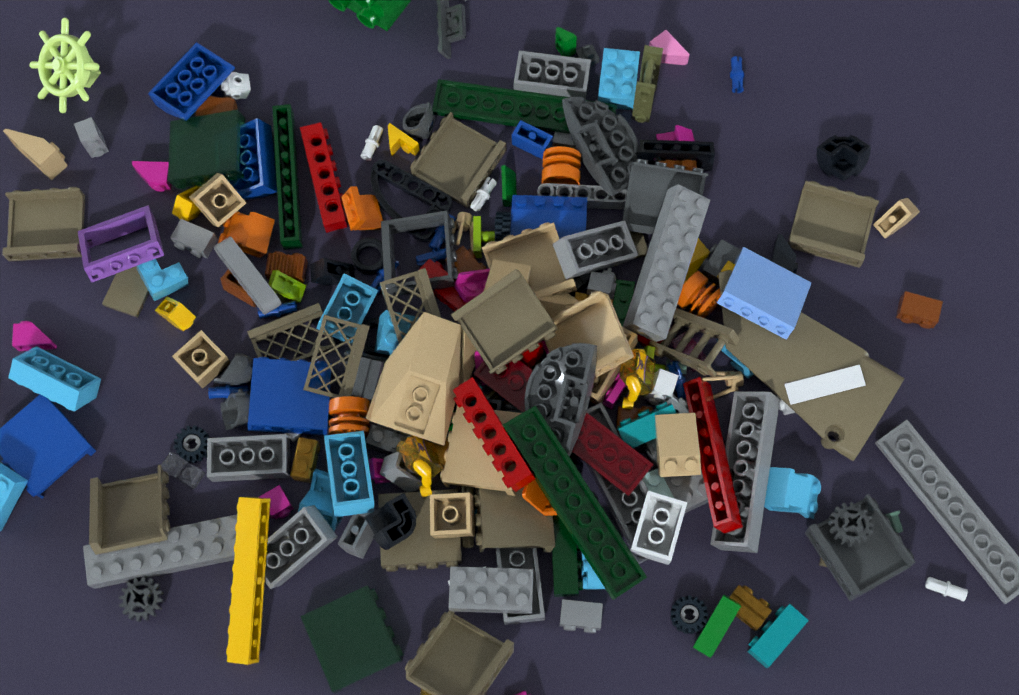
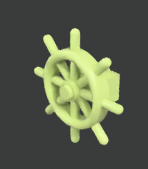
(72, 64)

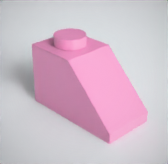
(672, 51)

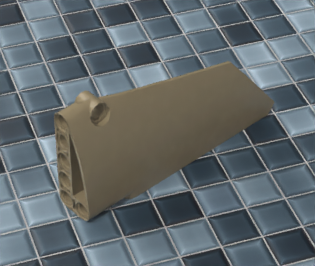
(812, 352)

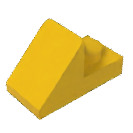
(400, 139)

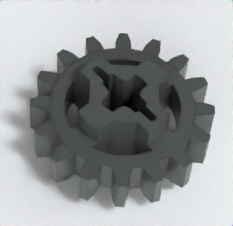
(855, 531)
(134, 603)

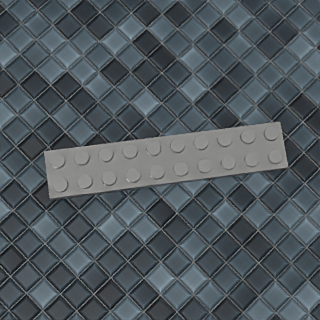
(953, 509)

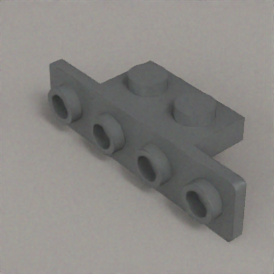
(450, 26)

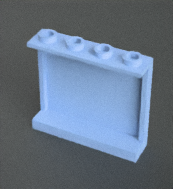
(765, 293)

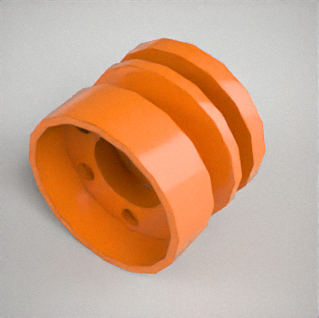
(561, 165)
(698, 295)
(348, 415)

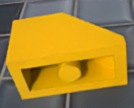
(184, 207)
(175, 313)

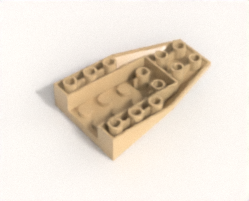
(420, 380)

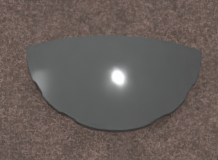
(603, 140)
(563, 390)

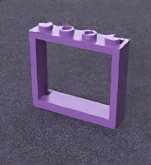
(116, 228)

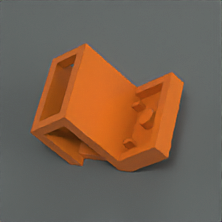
(249, 232)

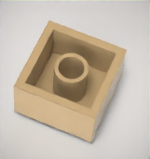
(217, 199)
(201, 359)
(452, 515)

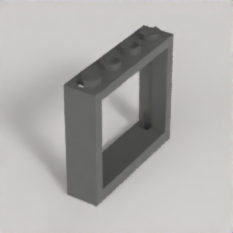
(415, 223)

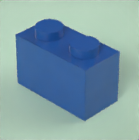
(531, 139)

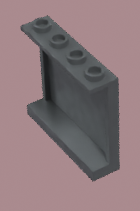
(648, 190)
(867, 565)

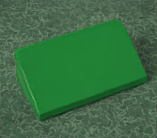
(565, 42)
(508, 185)

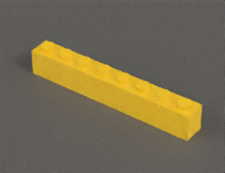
(248, 580)

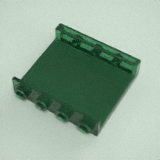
(204, 148)
(351, 638)

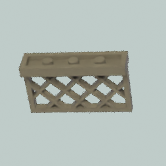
(425, 293)
(286, 323)
(353, 361)

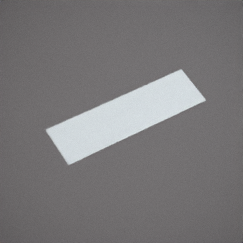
(825, 384)

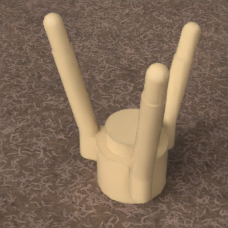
(462, 223)
(731, 378)

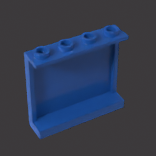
(280, 401)
(41, 444)

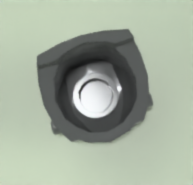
(419, 121)
(238, 371)
(235, 409)

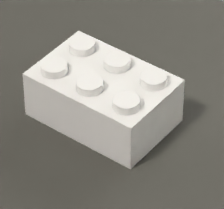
(658, 527)

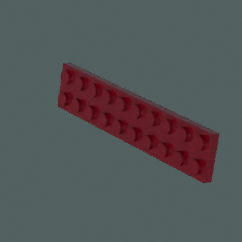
(595, 442)

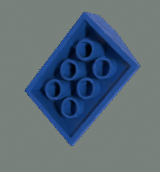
(190, 82)
(256, 161)
(531, 211)

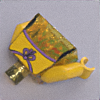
(637, 376)
(422, 459)

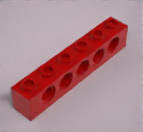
(315, 134)
(521, 474)

